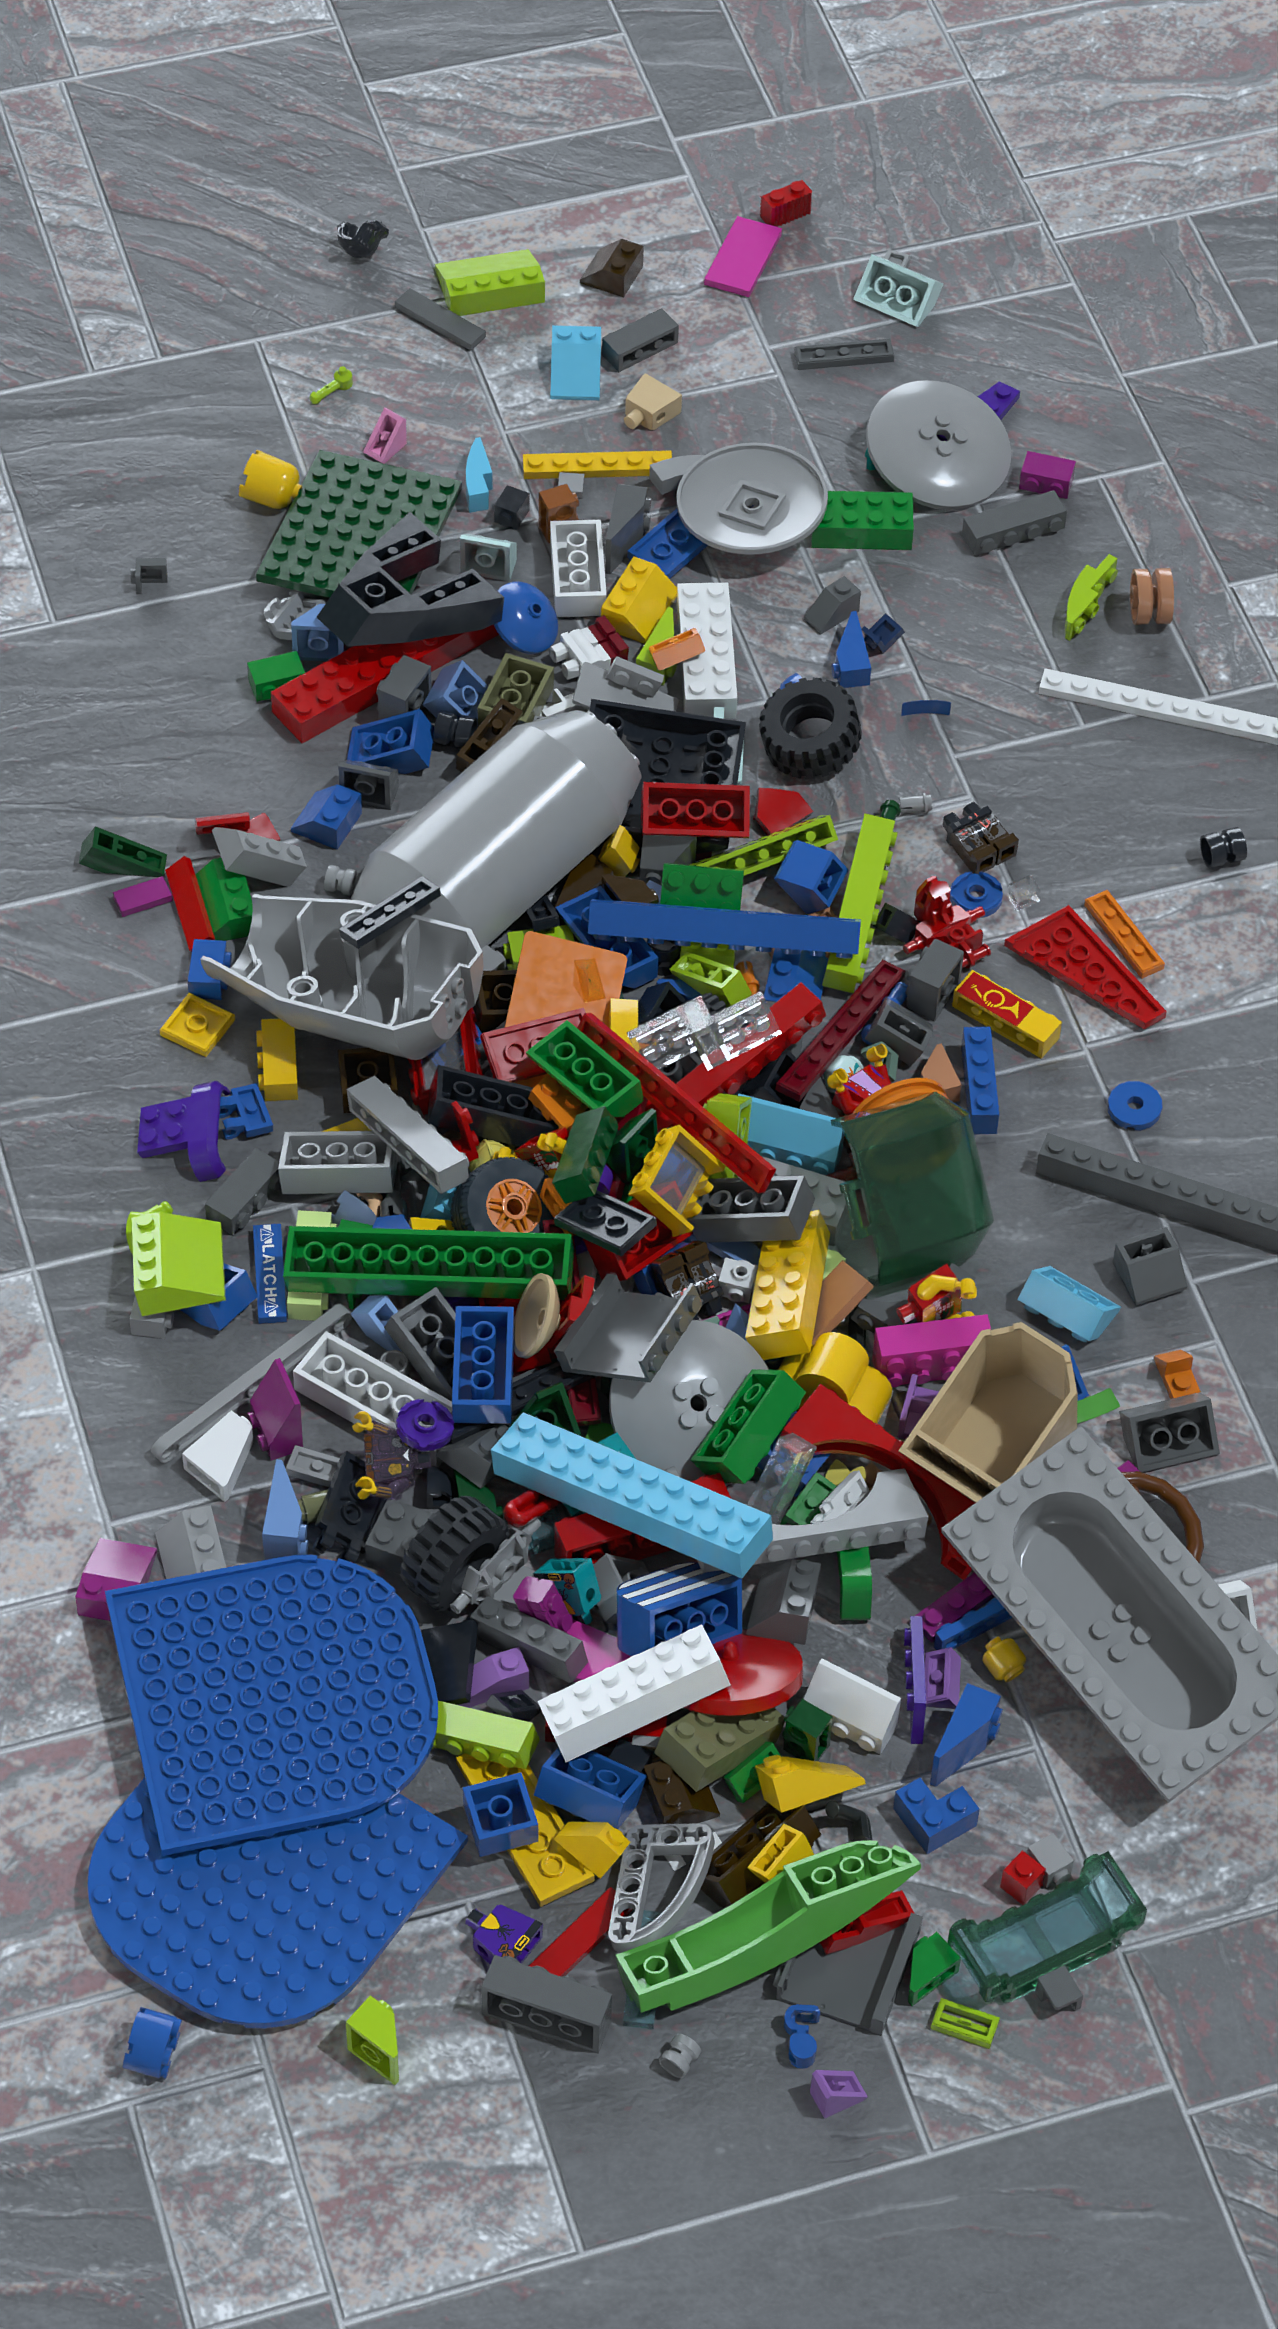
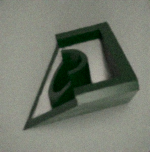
(552, 1407)

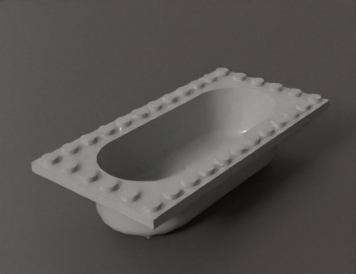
(1122, 1612)

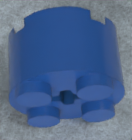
(152, 2043)

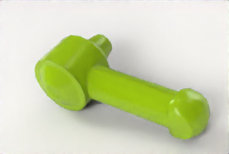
(342, 381)

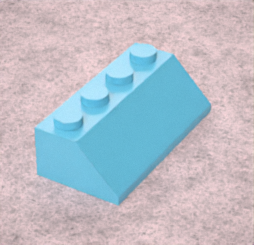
(795, 1136)

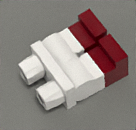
(594, 644)

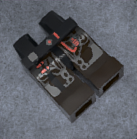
(979, 838)
(688, 1266)

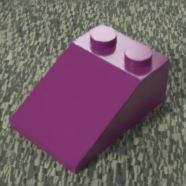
(276, 1413)
(109, 1568)

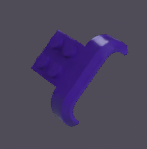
(184, 1125)

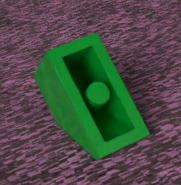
(931, 1966)

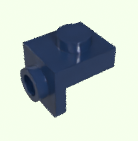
(882, 633)

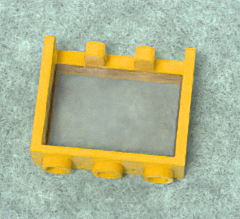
(675, 1178)

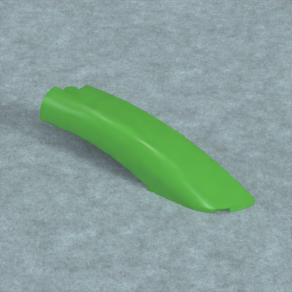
(766, 1926)

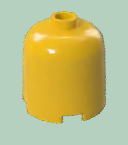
(270, 481)

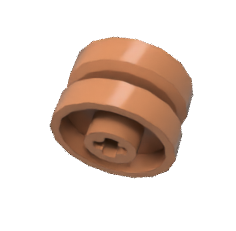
(1152, 596)

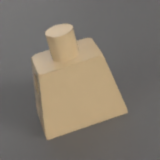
(651, 404)

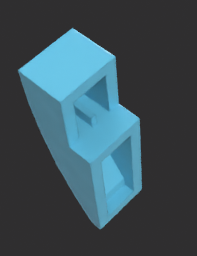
(478, 478)

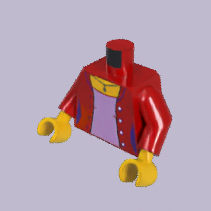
(854, 1090)

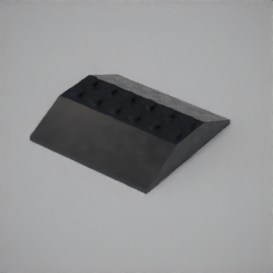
(675, 750)

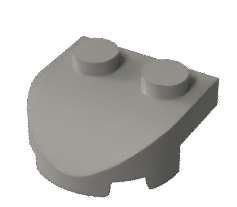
(282, 613)

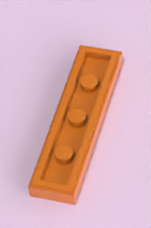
(1124, 934)

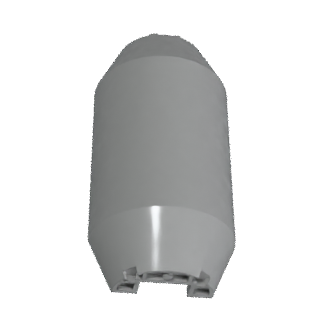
(510, 823)

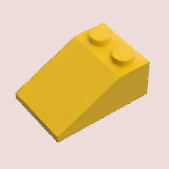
(797, 1782)

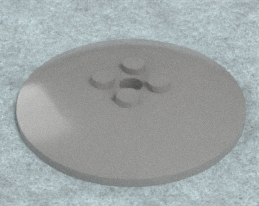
(938, 472)
(727, 481)
(658, 1415)

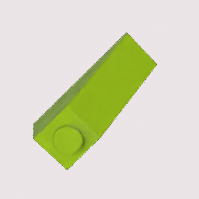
(662, 631)
(712, 977)

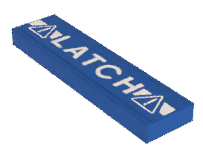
(269, 1273)

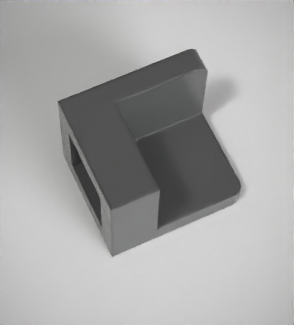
(1059, 1989)

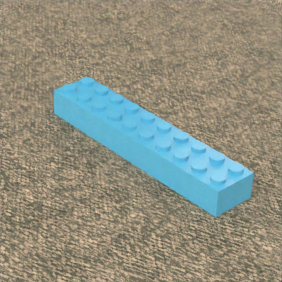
(632, 1495)

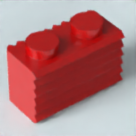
(786, 204)

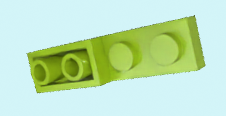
(1085, 594)

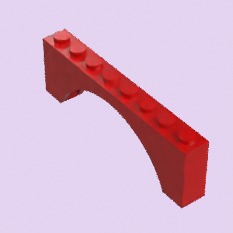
(842, 1428)

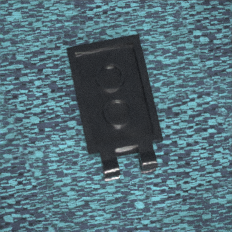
(343, 1514)

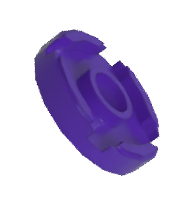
(420, 1437)

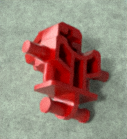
(946, 923)

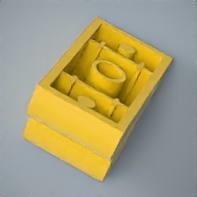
(843, 1367)

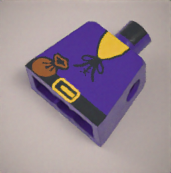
(504, 1933)

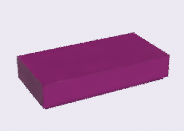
(142, 896)

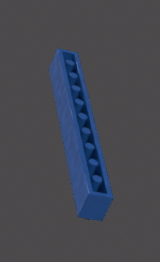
(724, 926)

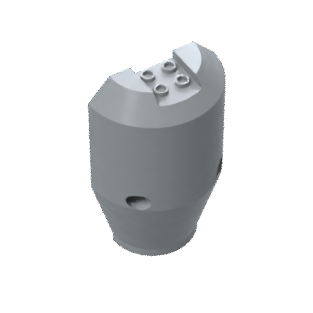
(390, 995)

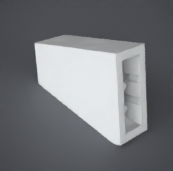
(220, 1454)

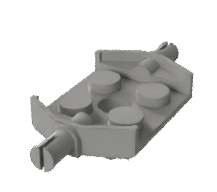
(497, 1570)

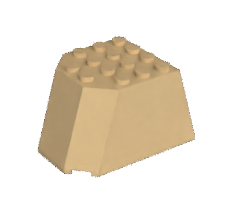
(996, 1411)

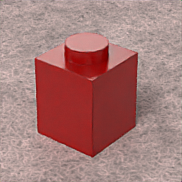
(1022, 1877)

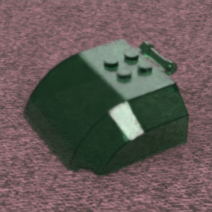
(917, 1185)

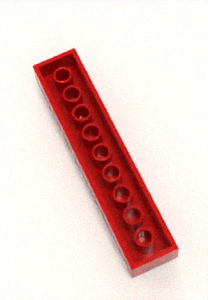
(351, 680)

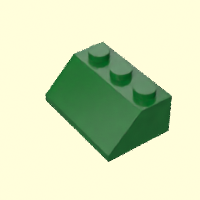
(225, 900)

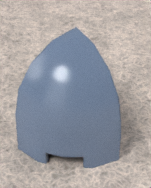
(353, 1210)

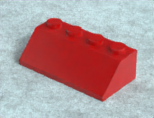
(695, 810)

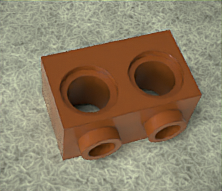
(556, 505)

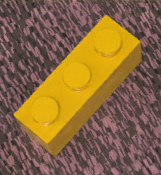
(277, 1060)

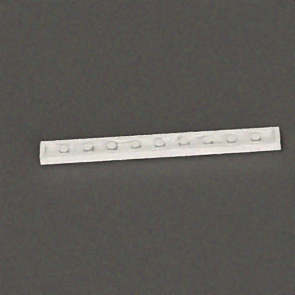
(1159, 706)

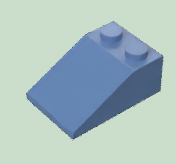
(283, 1525)

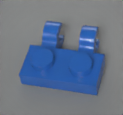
(251, 1111)

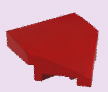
(779, 809)

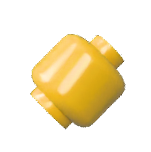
(1004, 1659)

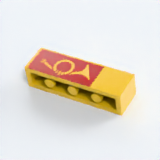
(1007, 1013)

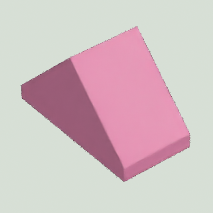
(387, 436)

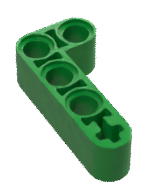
(855, 1584)

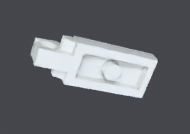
(843, 1498)

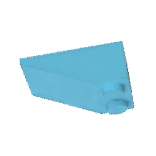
(575, 363)

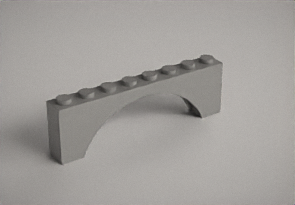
(885, 1516)

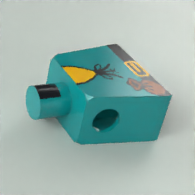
(575, 1583)

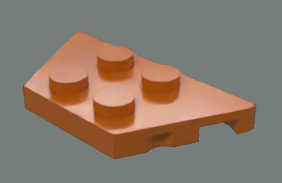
(556, 1102)

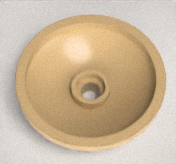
(536, 1316)

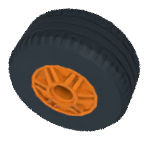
(501, 1198)

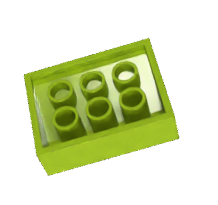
(491, 282)
(176, 1262)

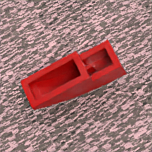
(878, 1920)

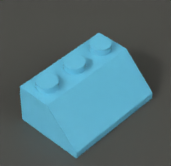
(1067, 1303)

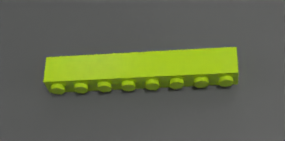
(861, 896)

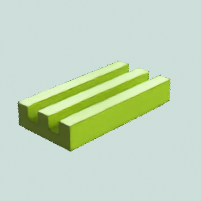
(964, 2028)

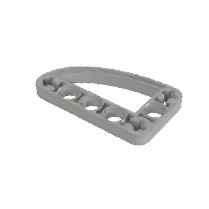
(652, 1846)

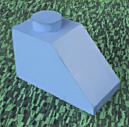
(373, 1316)

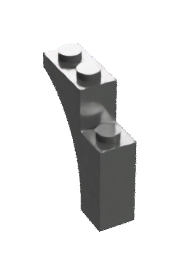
(883, 1314)

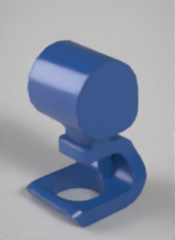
(801, 2045)

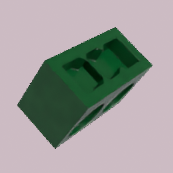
(807, 1731)

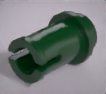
(890, 809)

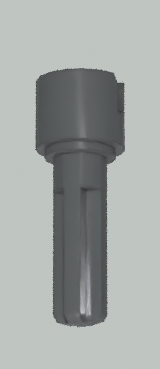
(393, 1202)

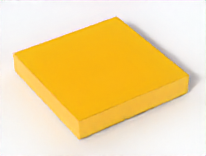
(197, 1025)

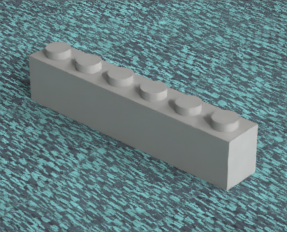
(408, 1134)

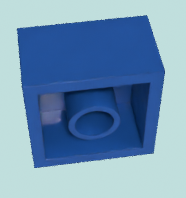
(500, 1814)

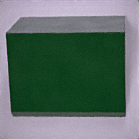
(632, 1145)

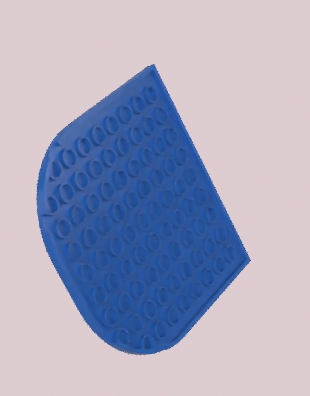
(272, 1696)
(266, 1921)

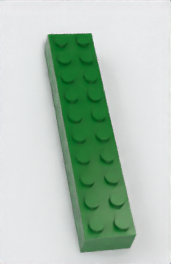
(419, 1260)

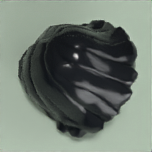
(361, 240)

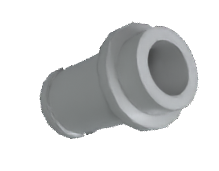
(915, 803)

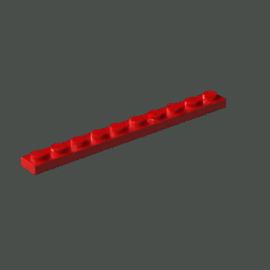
(682, 1108)

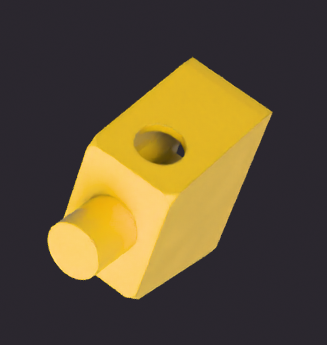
(783, 1848)

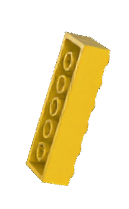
(788, 1292)

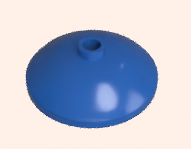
(527, 618)

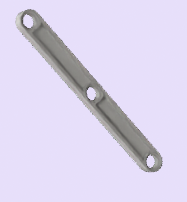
(243, 1388)

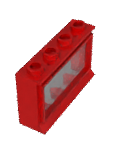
(458, 1053)

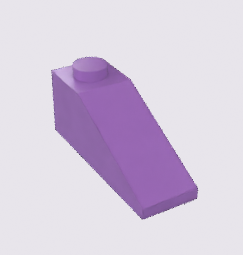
(498, 1674)

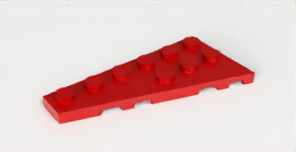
(1078, 957)

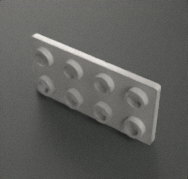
(623, 684)

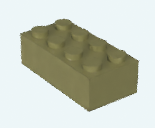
(709, 1745)

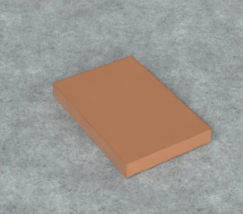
(838, 1297)

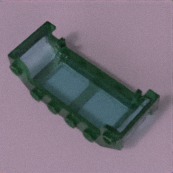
(1052, 1930)

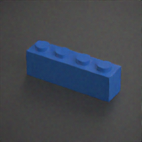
(980, 1079)

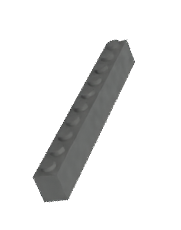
(1159, 1191)

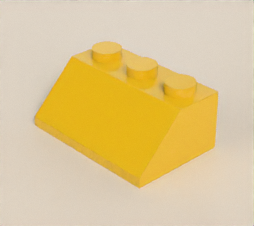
(639, 600)

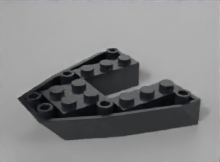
(376, 609)

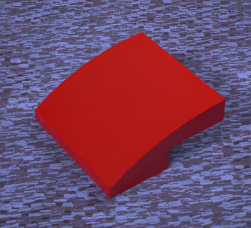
(235, 821)
(572, 1307)

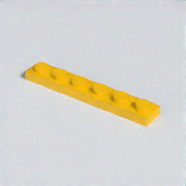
(592, 464)

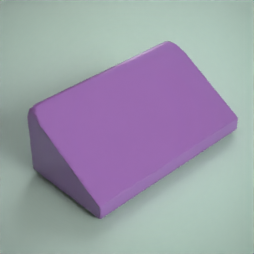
(942, 1678)

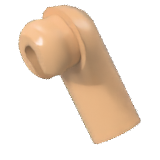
(373, 1200)

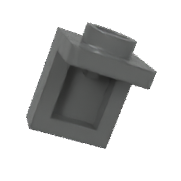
(149, 571)

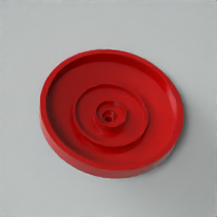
(760, 1675)

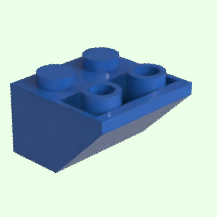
(811, 876)

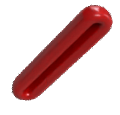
(528, 1508)

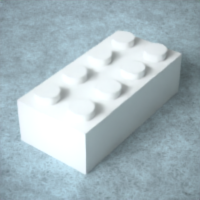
(577, 567)

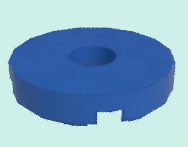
(982, 883)
(1134, 1093)

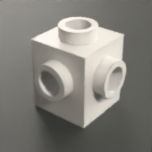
(738, 1280)

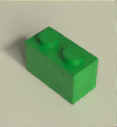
(272, 673)

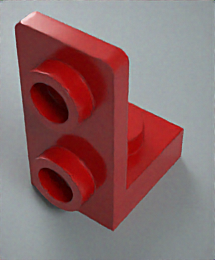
(469, 1138)

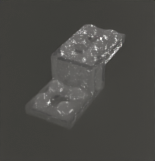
(714, 1036)

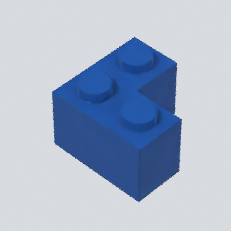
(934, 1820)

